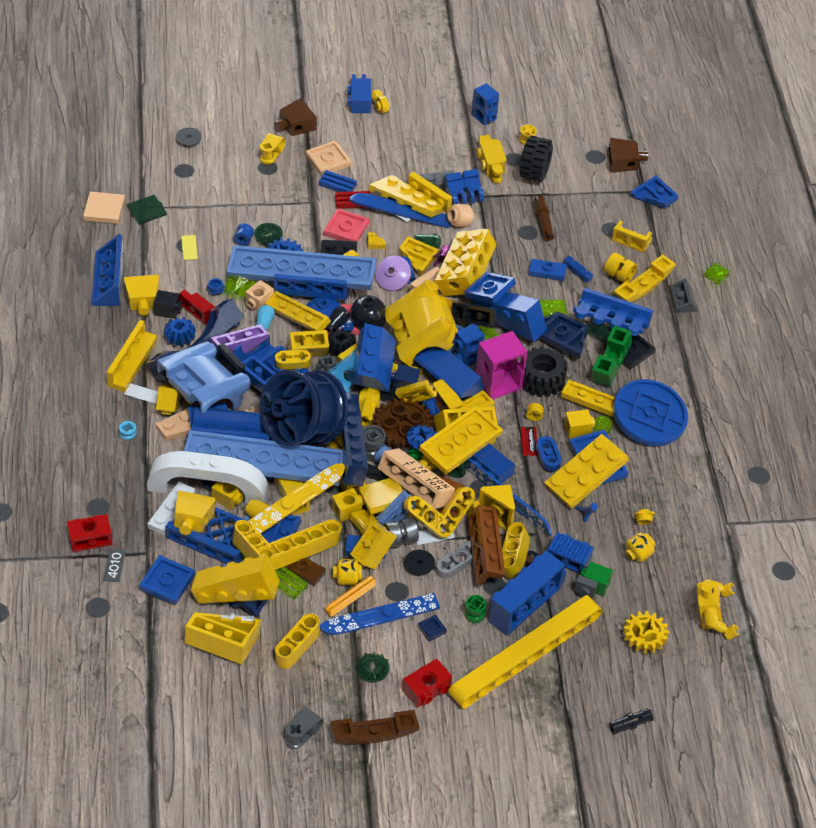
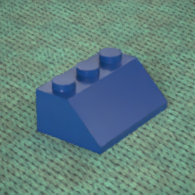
(374, 358)

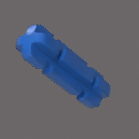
(577, 268)

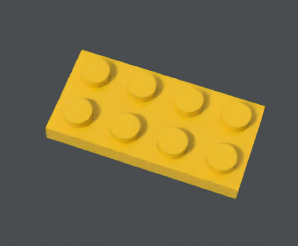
(460, 439)
(586, 471)

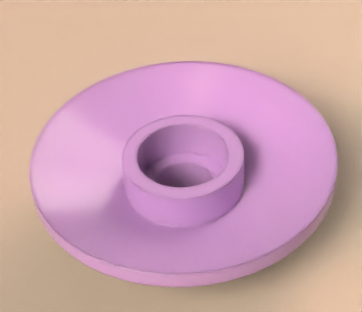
(398, 279)

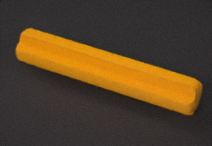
(350, 596)

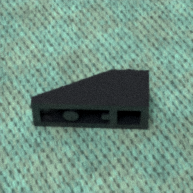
(474, 313)

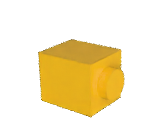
(578, 423)

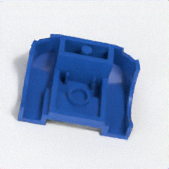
(261, 363)

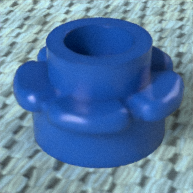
(215, 286)

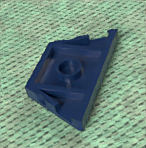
(565, 334)

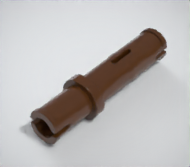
(543, 214)

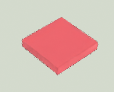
(346, 226)

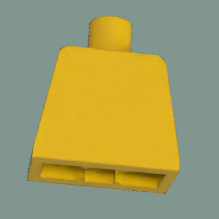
(141, 292)
(193, 512)

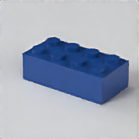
(526, 593)

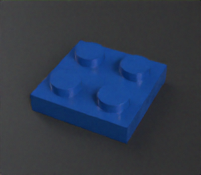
(490, 287)
(167, 580)

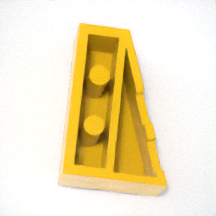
(222, 636)

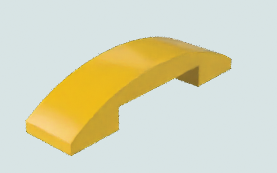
(647, 281)

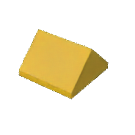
(501, 499)

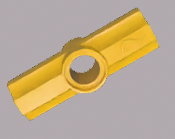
(368, 402)

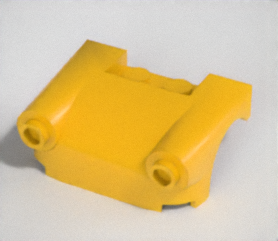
(421, 321)

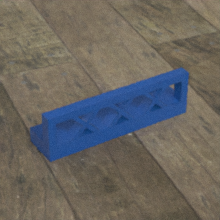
(310, 288)
(229, 423)

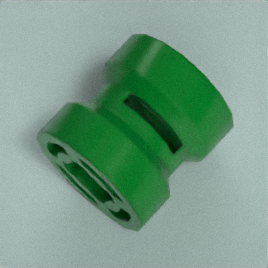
(475, 609)

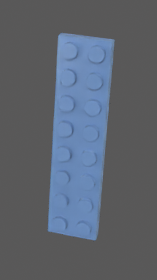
(265, 262)
(271, 458)

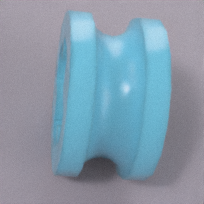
(123, 430)

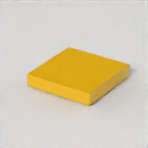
(379, 494)

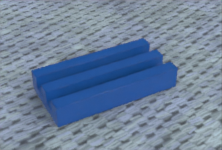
(329, 178)

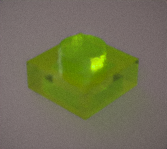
(716, 273)

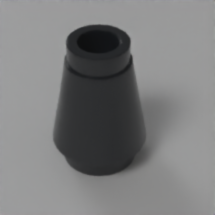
(338, 318)

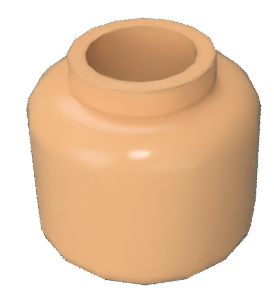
(460, 215)

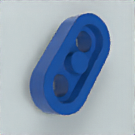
(549, 457)

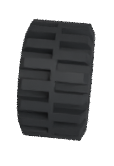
(536, 158)
(554, 372)

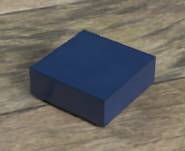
(432, 628)

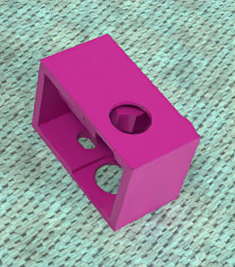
(500, 365)

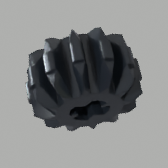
(340, 341)

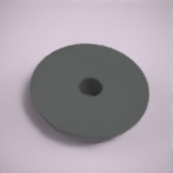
(188, 136)

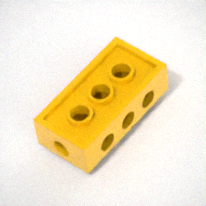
(465, 261)

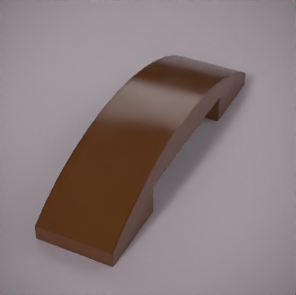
(375, 730)

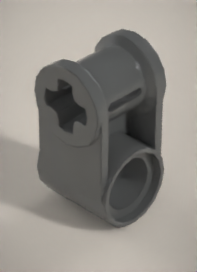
(302, 728)

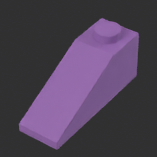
(247, 338)

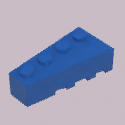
(519, 314)

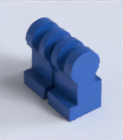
(468, 182)

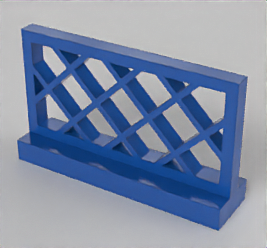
(208, 546)

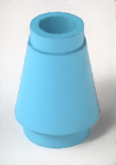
(265, 316)

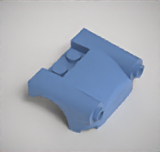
(203, 377)

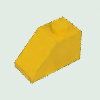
(168, 399)

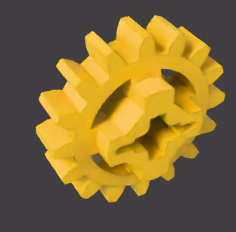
(645, 632)

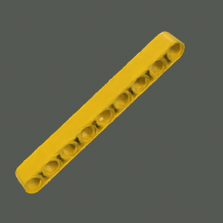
(525, 652)

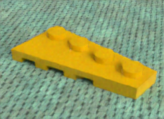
(406, 195)

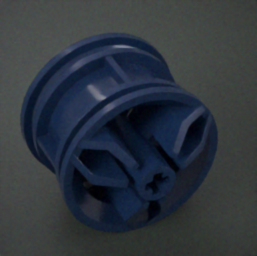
(303, 407)

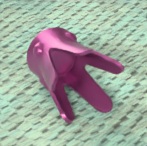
(443, 252)

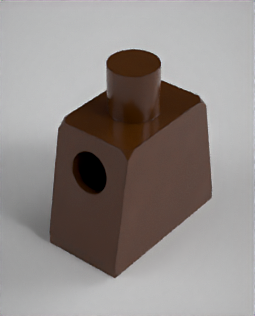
(296, 119)
(624, 155)

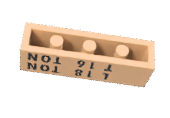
(416, 478)

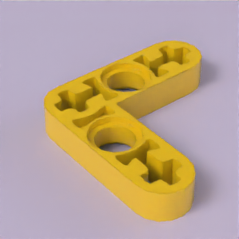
(439, 518)

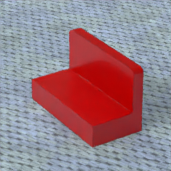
(196, 306)

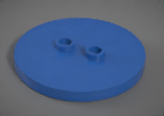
(650, 412)

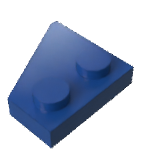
(283, 528)

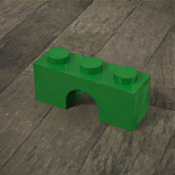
(616, 350)

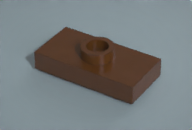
(307, 570)

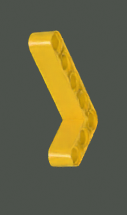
(289, 548)

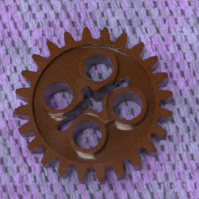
(398, 418)

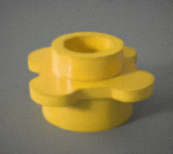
(644, 517)

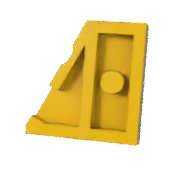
(419, 254)

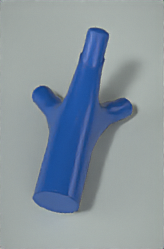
(588, 510)

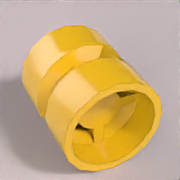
(621, 268)

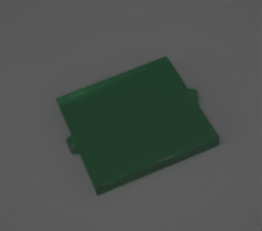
(146, 209)

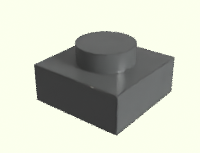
(585, 587)

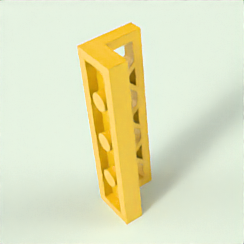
(131, 357)

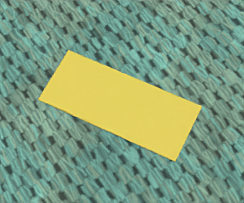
(189, 247)

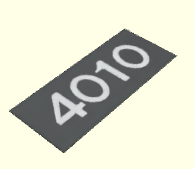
(114, 565)

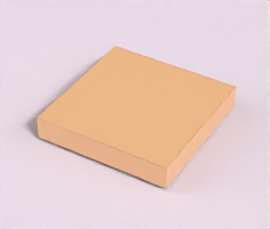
(328, 157)
(104, 207)

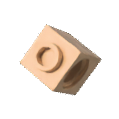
(258, 295)

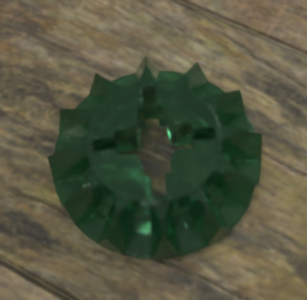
(266, 228)
(381, 667)

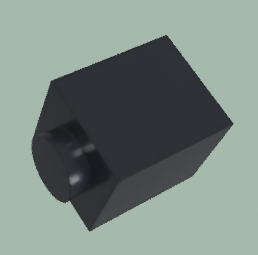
(167, 304)

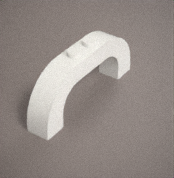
(207, 467)

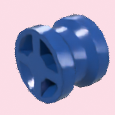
(243, 234)

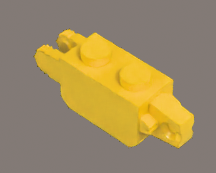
(492, 158)

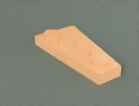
(178, 424)

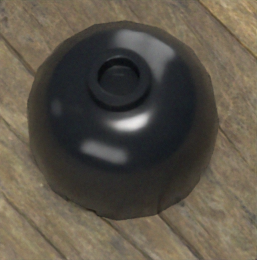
(368, 310)

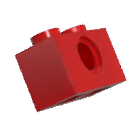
(90, 533)
(432, 673)

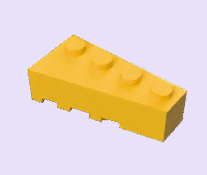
(236, 582)

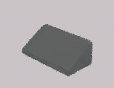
(683, 296)

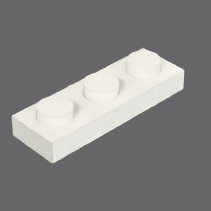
(167, 509)

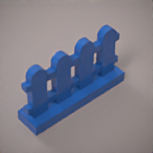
(617, 308)

